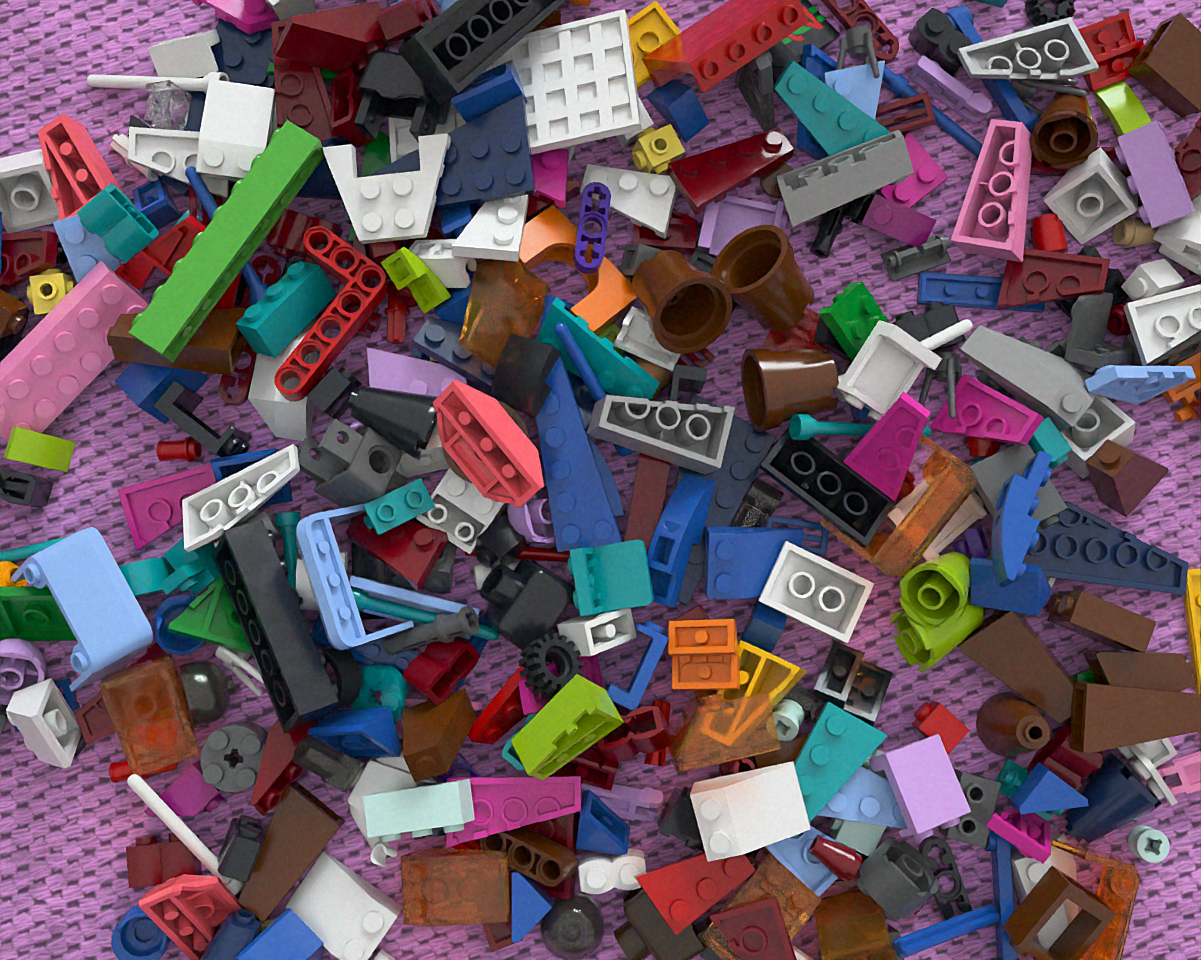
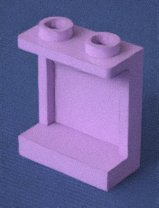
(731, 217)
(923, 786)

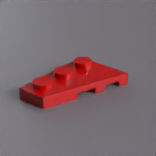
(500, 714)
(692, 886)

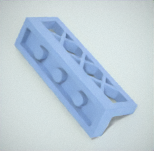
(408, 598)

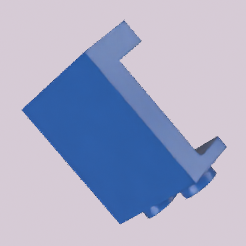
(632, 696)

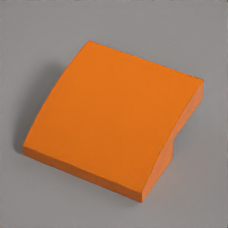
(704, 655)

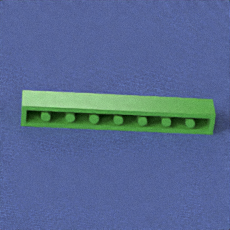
(228, 241)

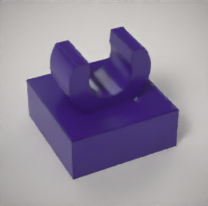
(974, 542)

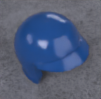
(164, 615)
(138, 937)

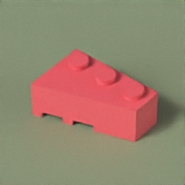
(74, 165)

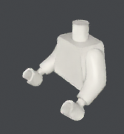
(379, 776)

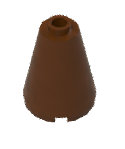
(1065, 132)
(1011, 725)

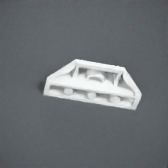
(283, 417)

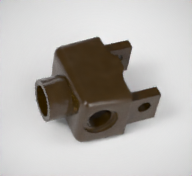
(649, 934)

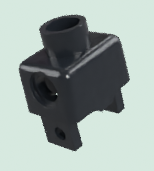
(395, 91)
(524, 601)

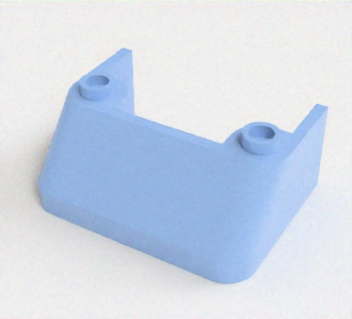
(330, 581)
(93, 601)

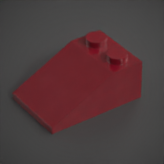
(333, 38)

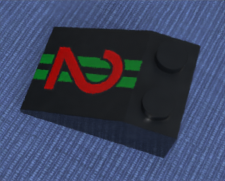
(816, 31)

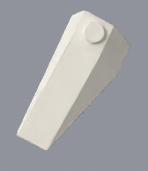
(235, 498)
(1028, 872)

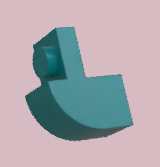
(192, 569)
(146, 576)

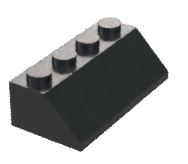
(828, 486)

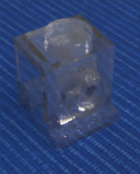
(167, 106)

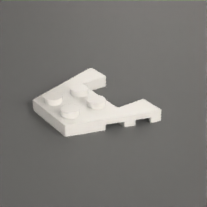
(390, 204)

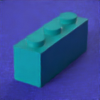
(286, 308)

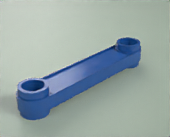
(999, 89)
(1002, 891)

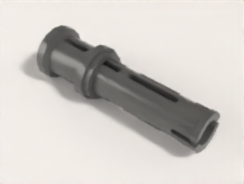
(442, 629)

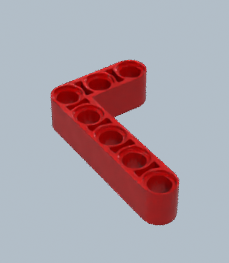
(334, 316)

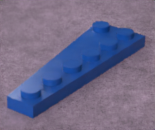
(574, 484)

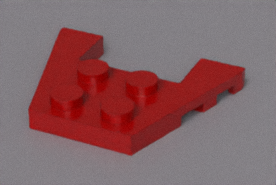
(164, 255)

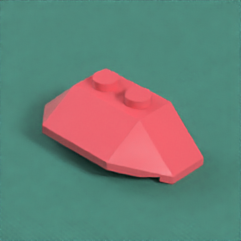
(487, 445)
(190, 910)

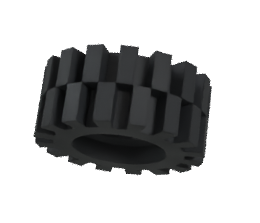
(537, 670)

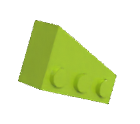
(566, 727)

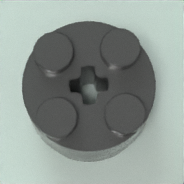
(218, 758)
(897, 879)

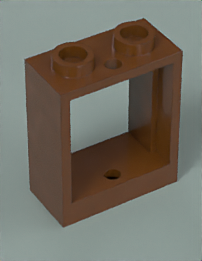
(1043, 903)

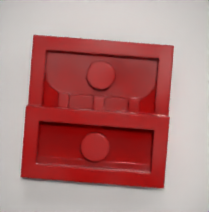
(1105, 36)

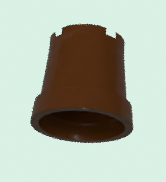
(764, 277)
(694, 314)
(787, 384)

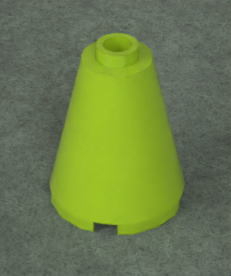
(937, 590)
(931, 644)

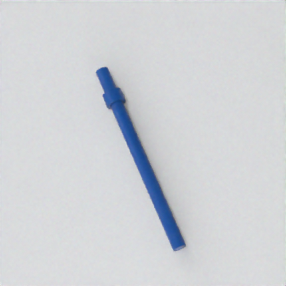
(899, 85)

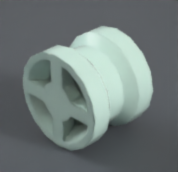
(787, 717)
(1139, 843)

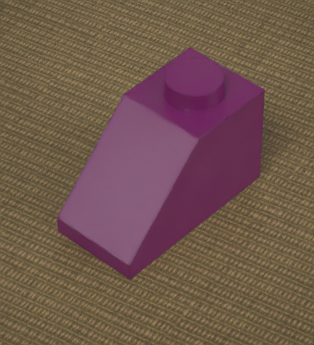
(898, 221)
(190, 794)

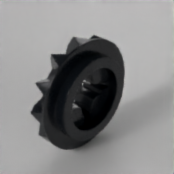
(1042, 15)

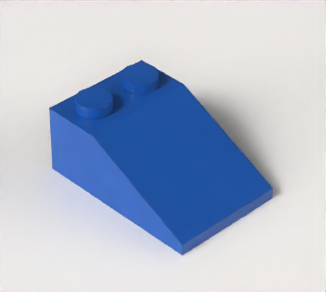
(742, 558)

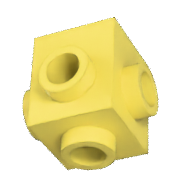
(656, 150)
(48, 290)

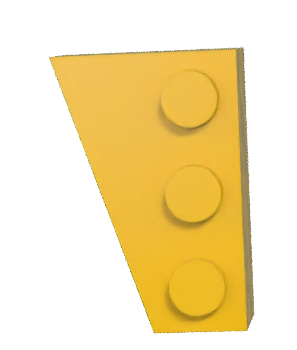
(763, 673)

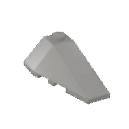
(1035, 53)
(1031, 375)

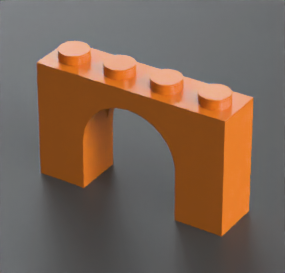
(553, 238)

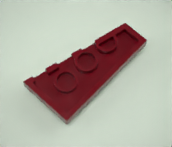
(300, 93)
(719, 170)

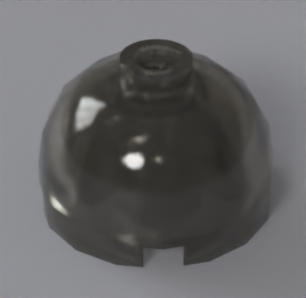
(206, 691)
(573, 927)

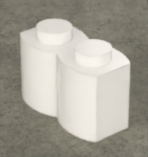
(603, 871)

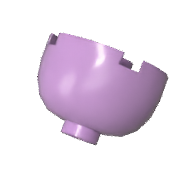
(534, 518)
(20, 667)

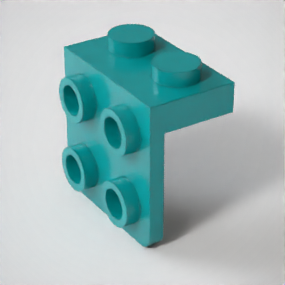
(610, 577)

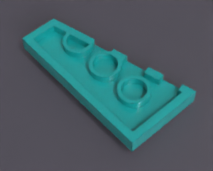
(824, 112)
(615, 374)
(832, 755)

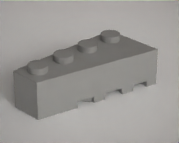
(844, 176)
(665, 430)

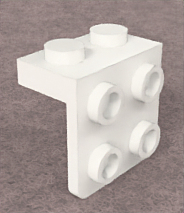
(1146, 759)

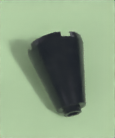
(396, 415)

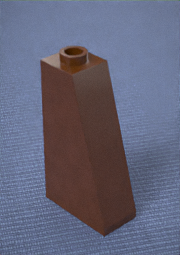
(211, 349)
(1022, 661)
(1125, 716)
(292, 843)

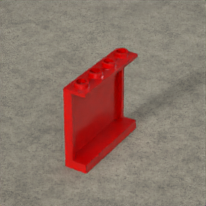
(725, 41)

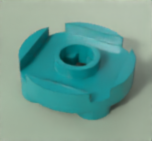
(389, 682)

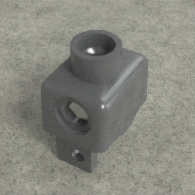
(366, 455)

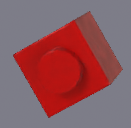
(936, 719)

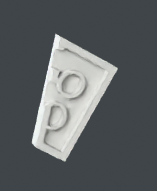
(636, 195)
(494, 231)
(1164, 321)

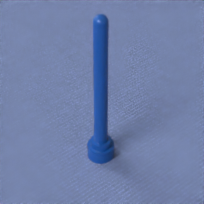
(258, 289)
(585, 371)

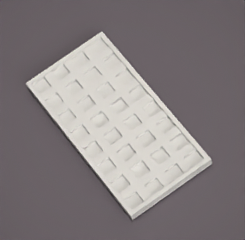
(574, 84)

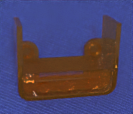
(950, 485)
(722, 730)
(1118, 890)

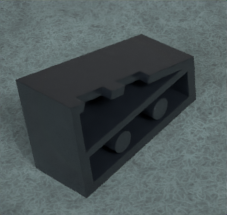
(680, 820)

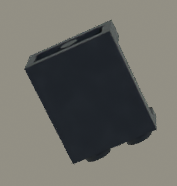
(178, 406)

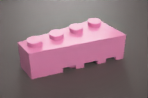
(997, 196)

